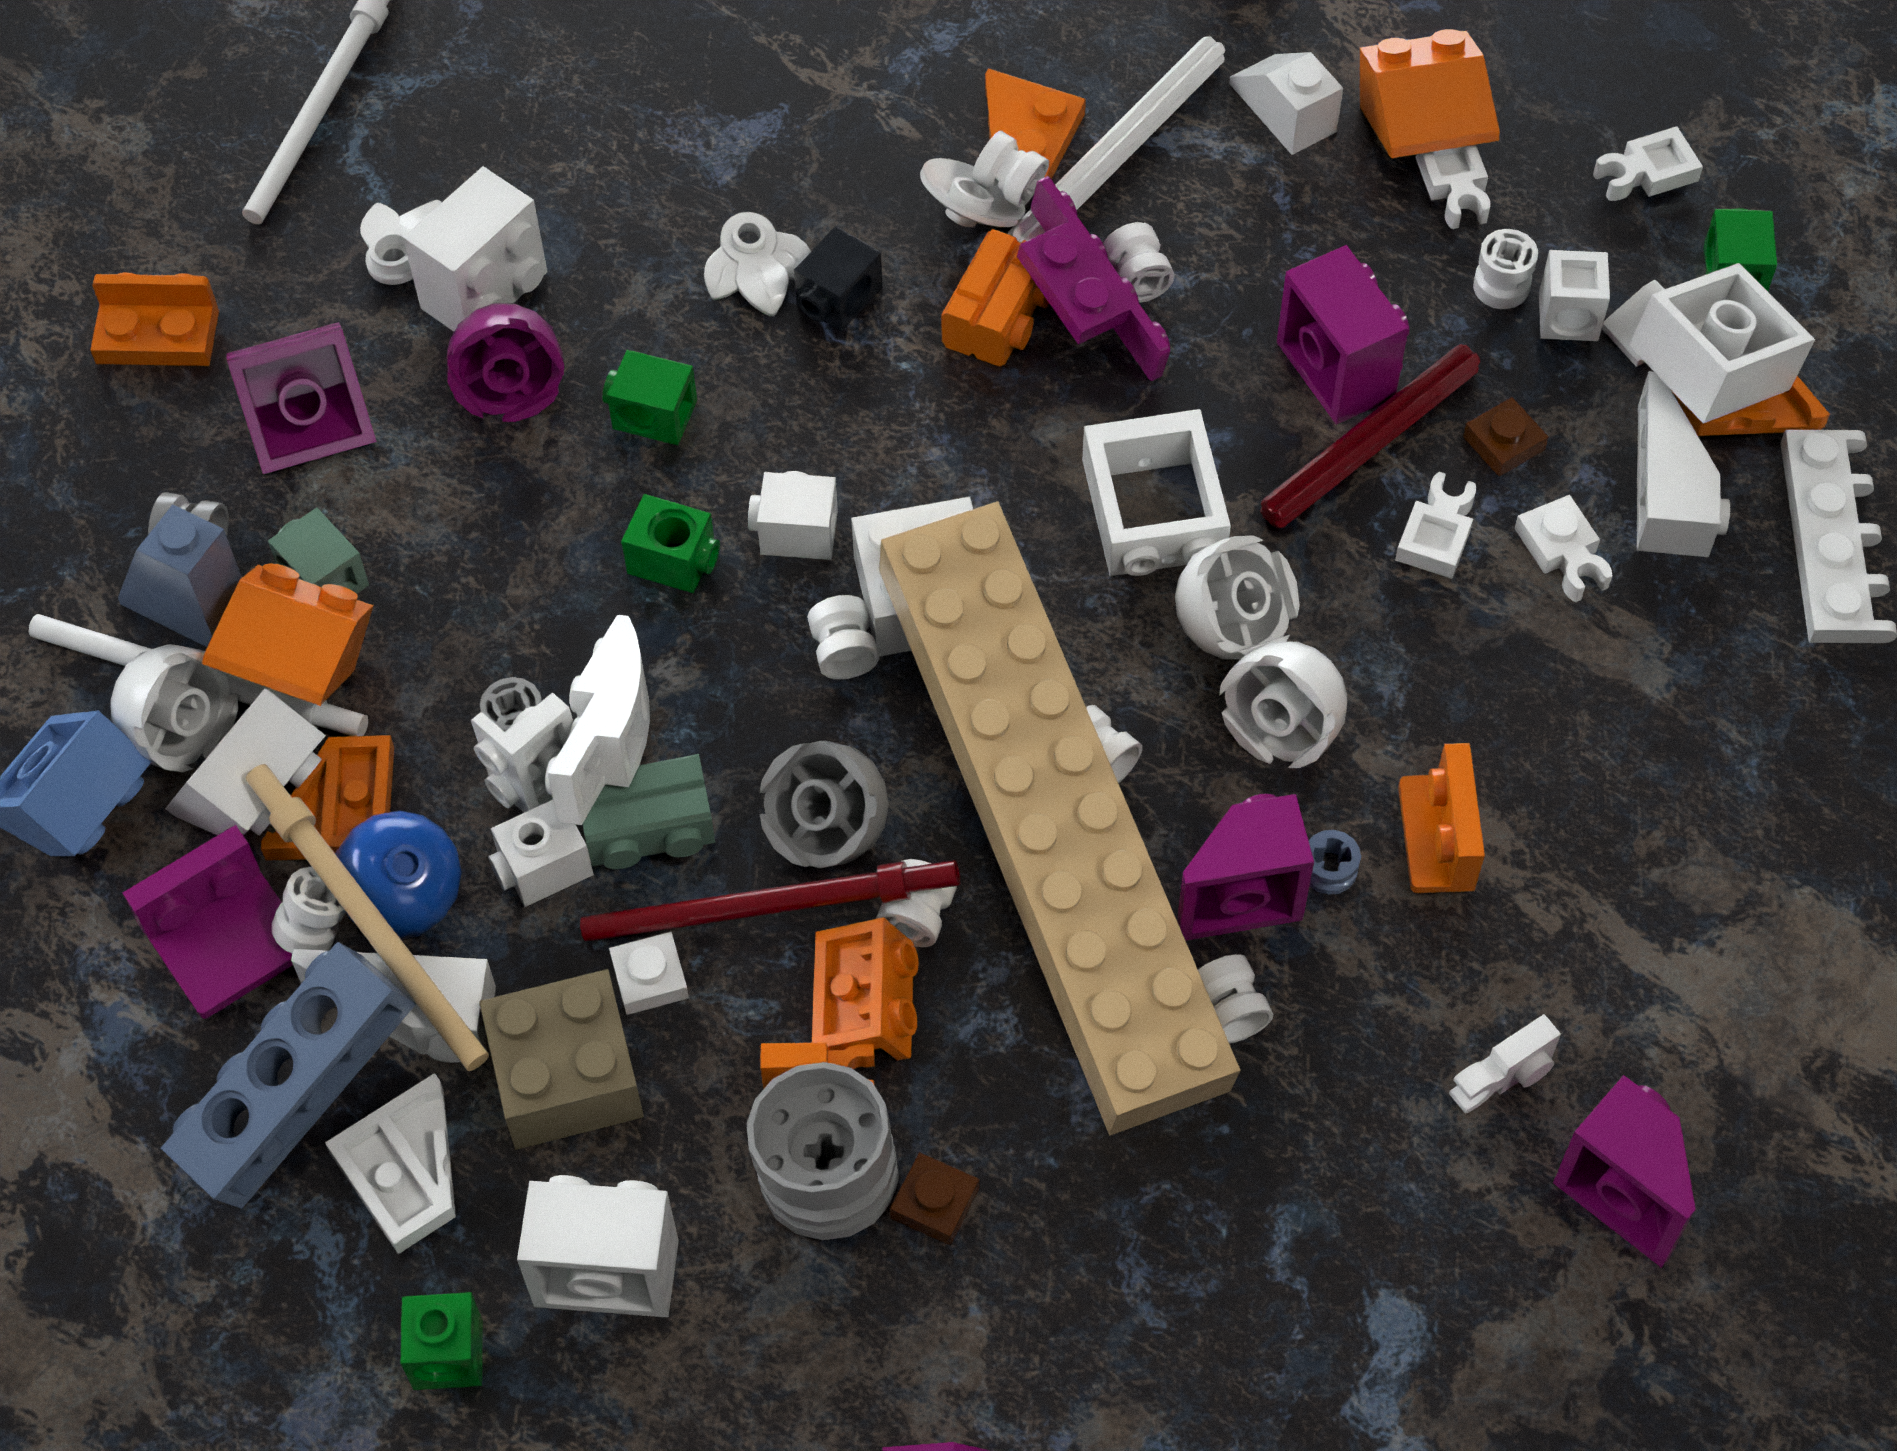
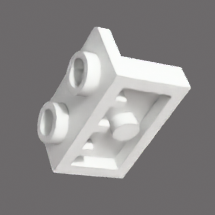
(520, 755)

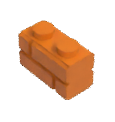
(992, 303)

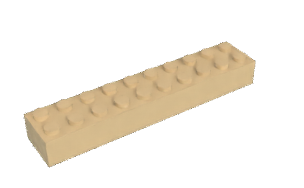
(1057, 820)

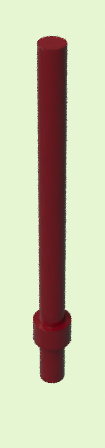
(891, 883)

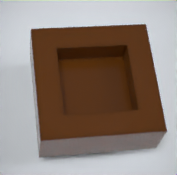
(1505, 436)
(934, 1198)

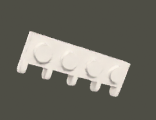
(1831, 538)

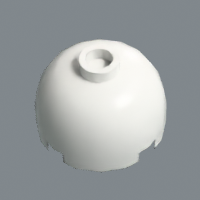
(1236, 597)
(1284, 703)
(173, 706)

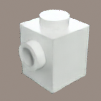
(795, 515)
(539, 854)

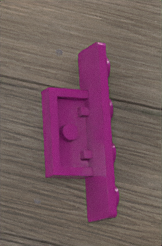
(1082, 283)

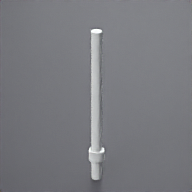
(366, 20)
(123, 652)

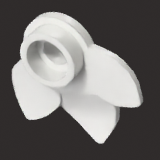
(384, 236)
(754, 269)

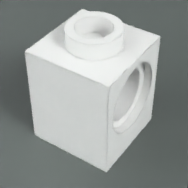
(1574, 295)

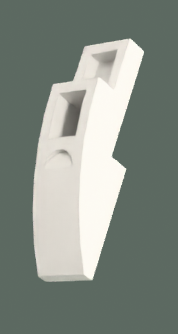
(609, 725)

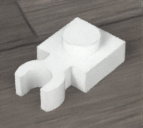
(1654, 161)
(1459, 178)
(1437, 530)
(1564, 540)
(1519, 1058)

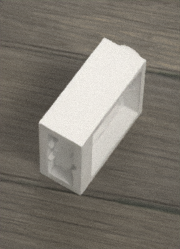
(1149, 445)

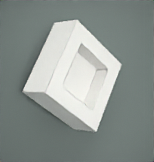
(649, 973)

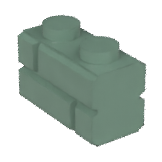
(656, 814)

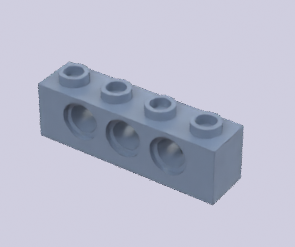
(323, 1065)

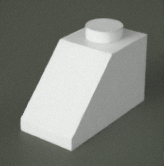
(1292, 98)

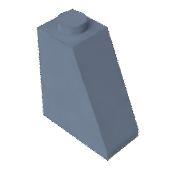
(182, 575)

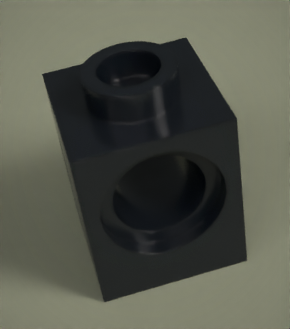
(838, 279)

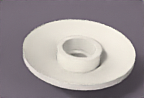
(965, 198)

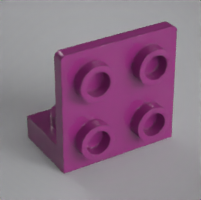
(212, 922)

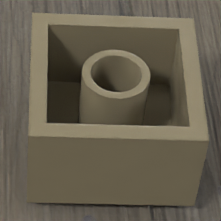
(561, 1059)

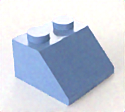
(69, 783)

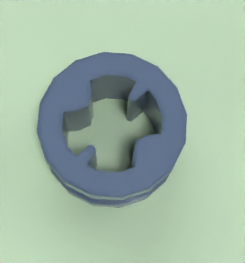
(1348, 850)

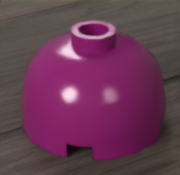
(504, 362)

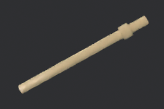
(296, 823)

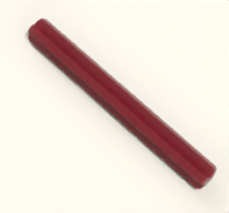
(1369, 436)

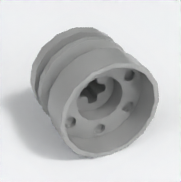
(815, 1118)

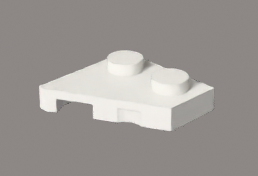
(401, 1163)

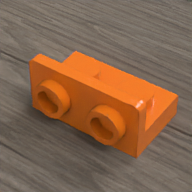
(154, 320)
(1443, 824)
(865, 987)

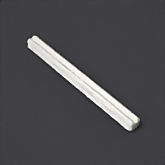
(1132, 129)

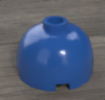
(404, 869)

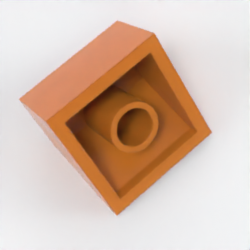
(1427, 93)
(289, 633)

